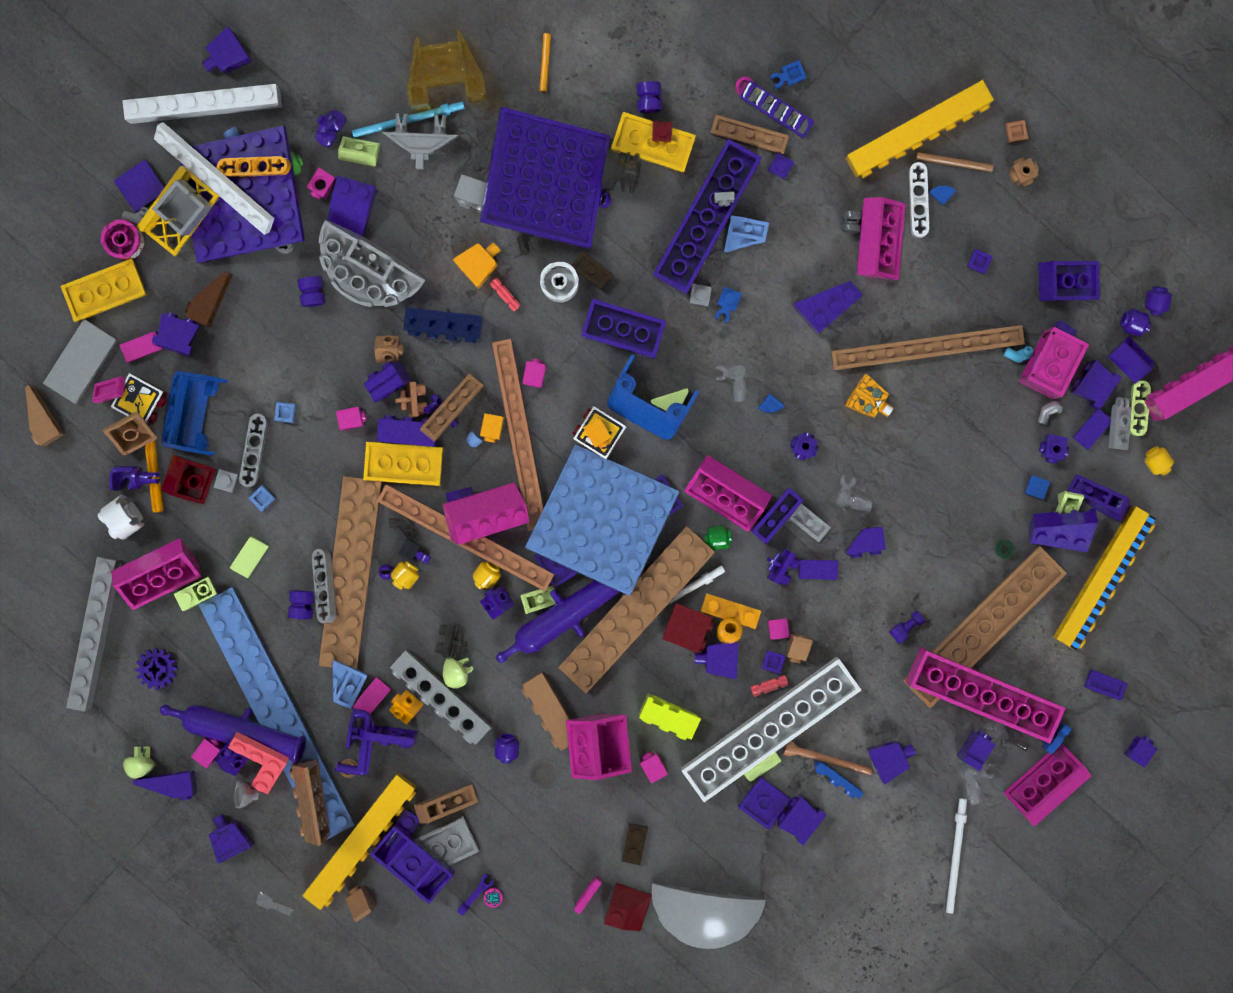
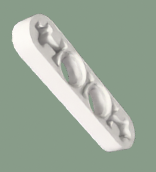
(918, 200)

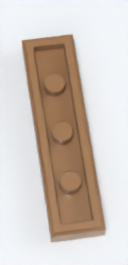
(749, 134)
(451, 407)

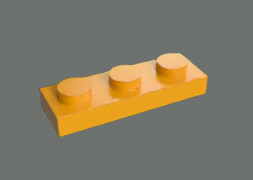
(728, 609)

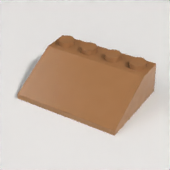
(311, 801)

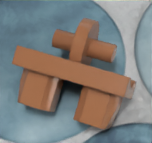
(412, 391)

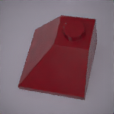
(627, 908)

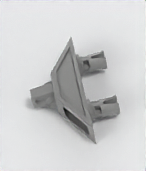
(419, 144)

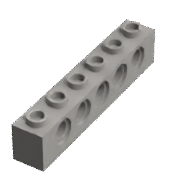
(408, 660)

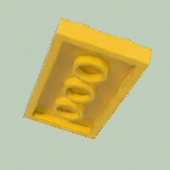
(635, 136)
(103, 290)
(403, 463)

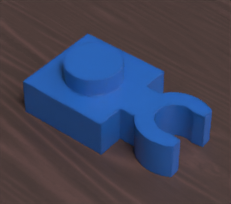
(791, 74)
(728, 301)
(1057, 739)

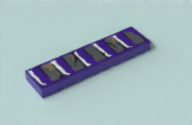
(776, 109)

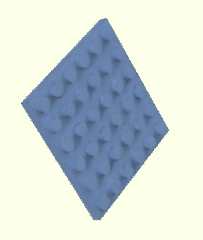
(602, 520)

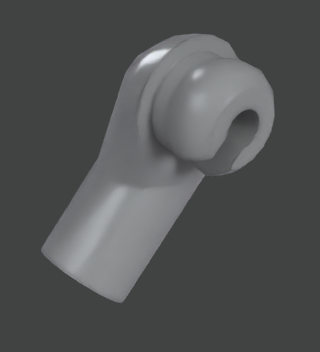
(134, 218)
(1049, 409)

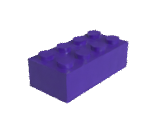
(623, 329)

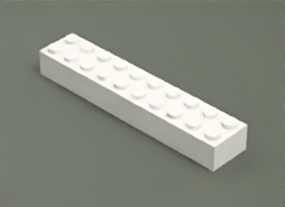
(770, 729)

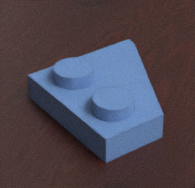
(745, 232)
(346, 683)

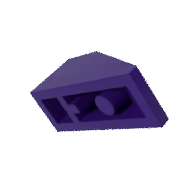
(1102, 498)
(171, 784)

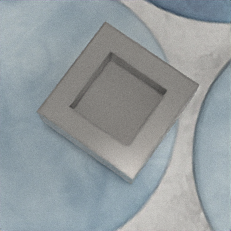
(724, 198)
(700, 295)
(226, 481)

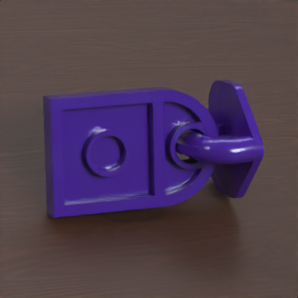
(367, 734)

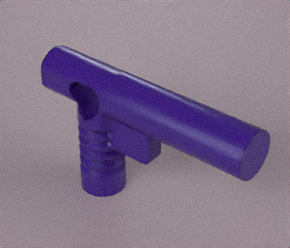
(434, 406)

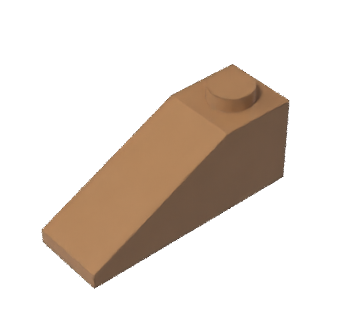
(41, 420)
(445, 804)

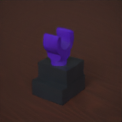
(410, 550)

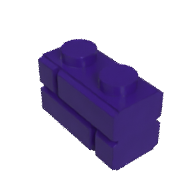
(386, 381)

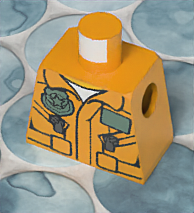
(869, 398)

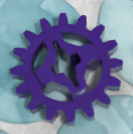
(156, 677)

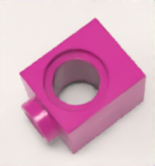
(321, 175)
(534, 373)
(351, 418)
(207, 752)
(653, 766)

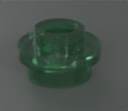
(1010, 547)

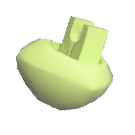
(455, 673)
(140, 764)

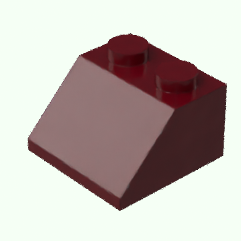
(188, 479)

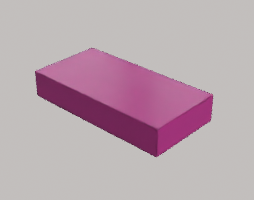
(139, 347)
(108, 390)
(372, 696)
(587, 894)

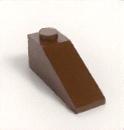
(206, 303)

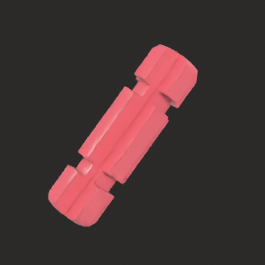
(504, 293)
(769, 685)

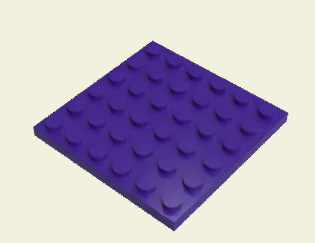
(544, 178)
(225, 230)

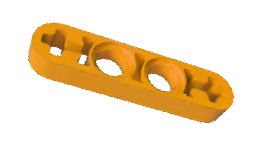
(254, 166)

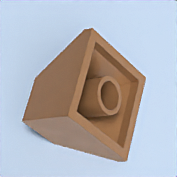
(130, 433)

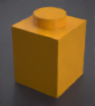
(492, 427)
(597, 433)

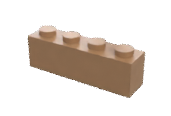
(549, 707)

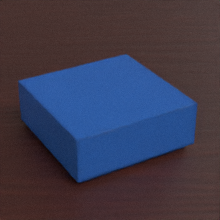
(1037, 487)

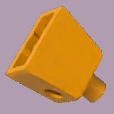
(478, 262)

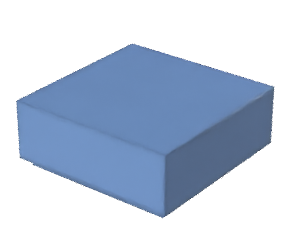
(285, 412)
(262, 498)

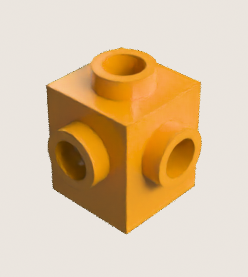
(405, 706)

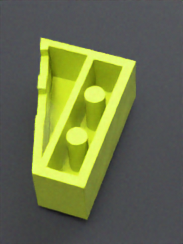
(669, 717)

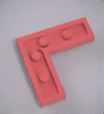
(271, 761)

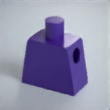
(226, 53)
(720, 659)
(890, 759)

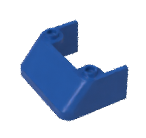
(187, 411)
(642, 413)

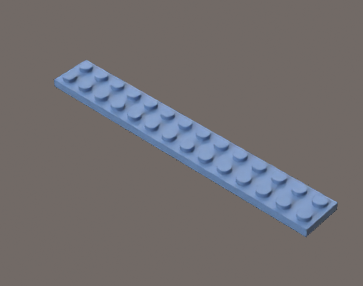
(266, 690)

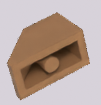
(798, 648)
(360, 902)

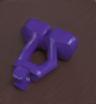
(328, 124)

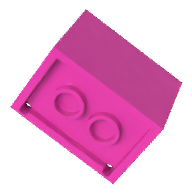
(1053, 363)
(598, 746)

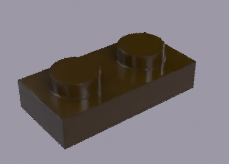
(591, 270)
(634, 844)

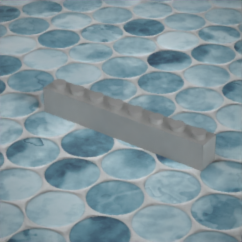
(93, 635)

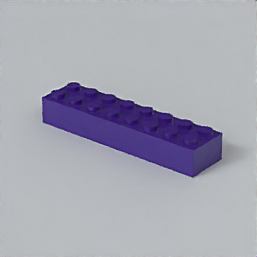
(705, 219)

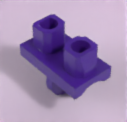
(779, 566)

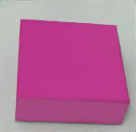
(778, 628)

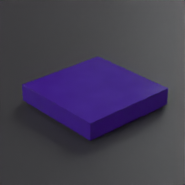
(140, 185)
(764, 802)

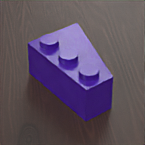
(826, 306)

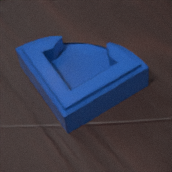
(942, 193)
(771, 404)

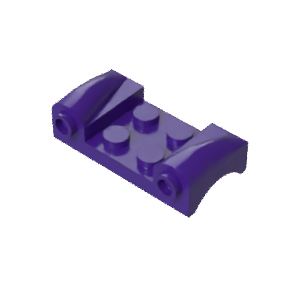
(412, 863)

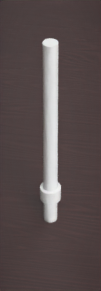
(706, 578)
(960, 819)

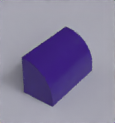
(1132, 359)

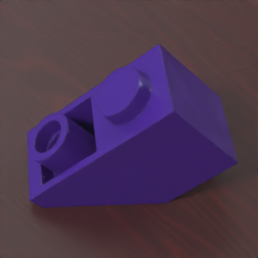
(867, 540)

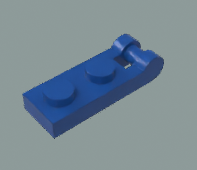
(837, 779)

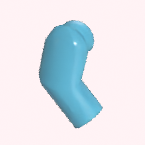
(1019, 356)

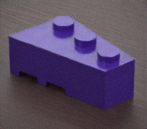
(1064, 530)

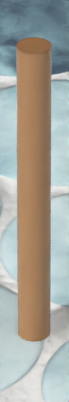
(954, 162)

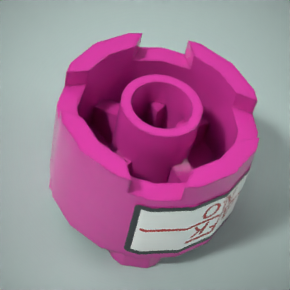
(123, 229)

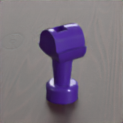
(900, 630)

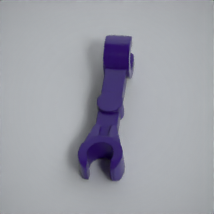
(475, 894)

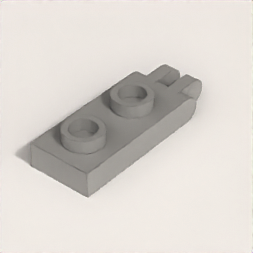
(1120, 424)

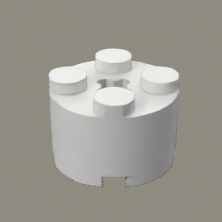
(557, 271)
(121, 518)

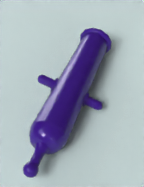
(556, 620)
(223, 727)

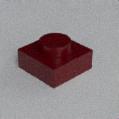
(662, 132)

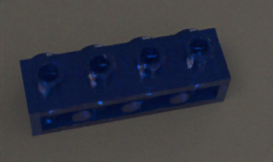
(443, 324)

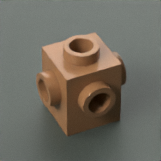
(1018, 176)
(388, 349)

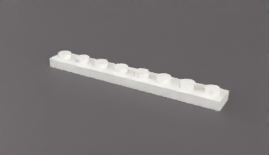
(213, 178)

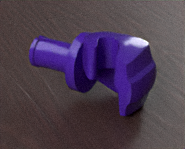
(120, 474)

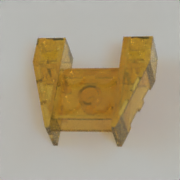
(443, 66)

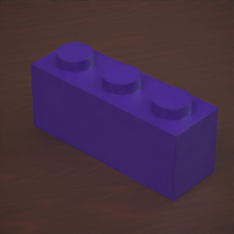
(403, 431)
(776, 515)

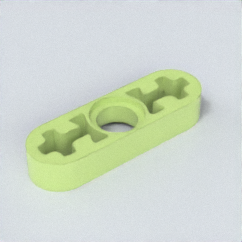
(1134, 393)

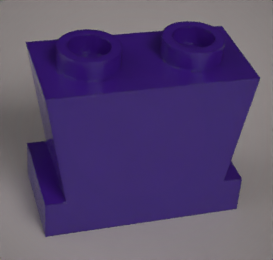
(176, 334)
(1095, 384)
(976, 749)
(800, 819)

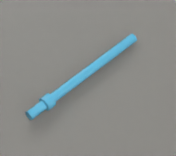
(444, 109)

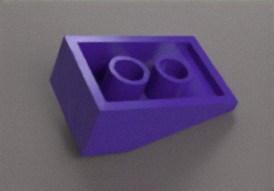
(352, 204)
(1069, 280)

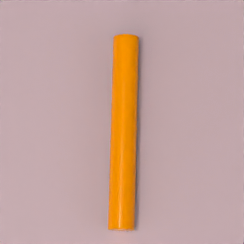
(545, 62)

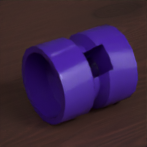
(649, 97)
(311, 291)
(301, 604)

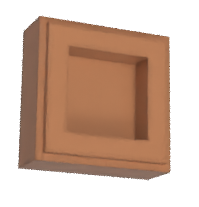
(1016, 131)

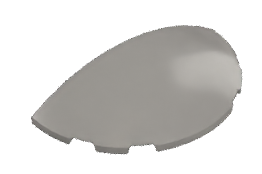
(364, 269)
(705, 917)

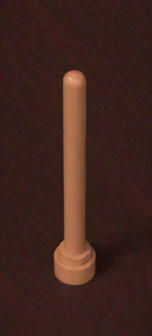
(793, 749)

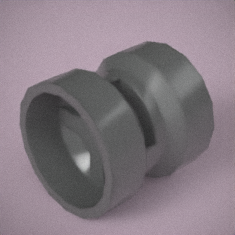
(851, 221)

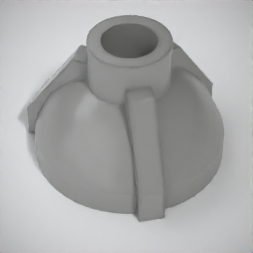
(244, 794)

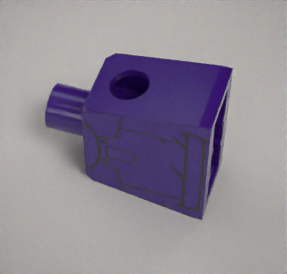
(228, 839)

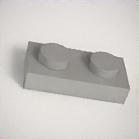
(809, 522)

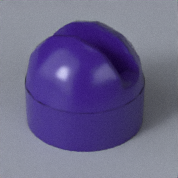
(607, 203)
(385, 567)

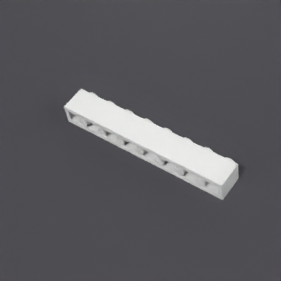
(202, 103)

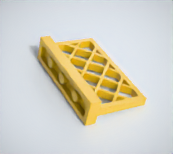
(152, 219)

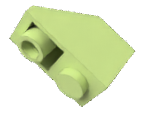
(195, 594)

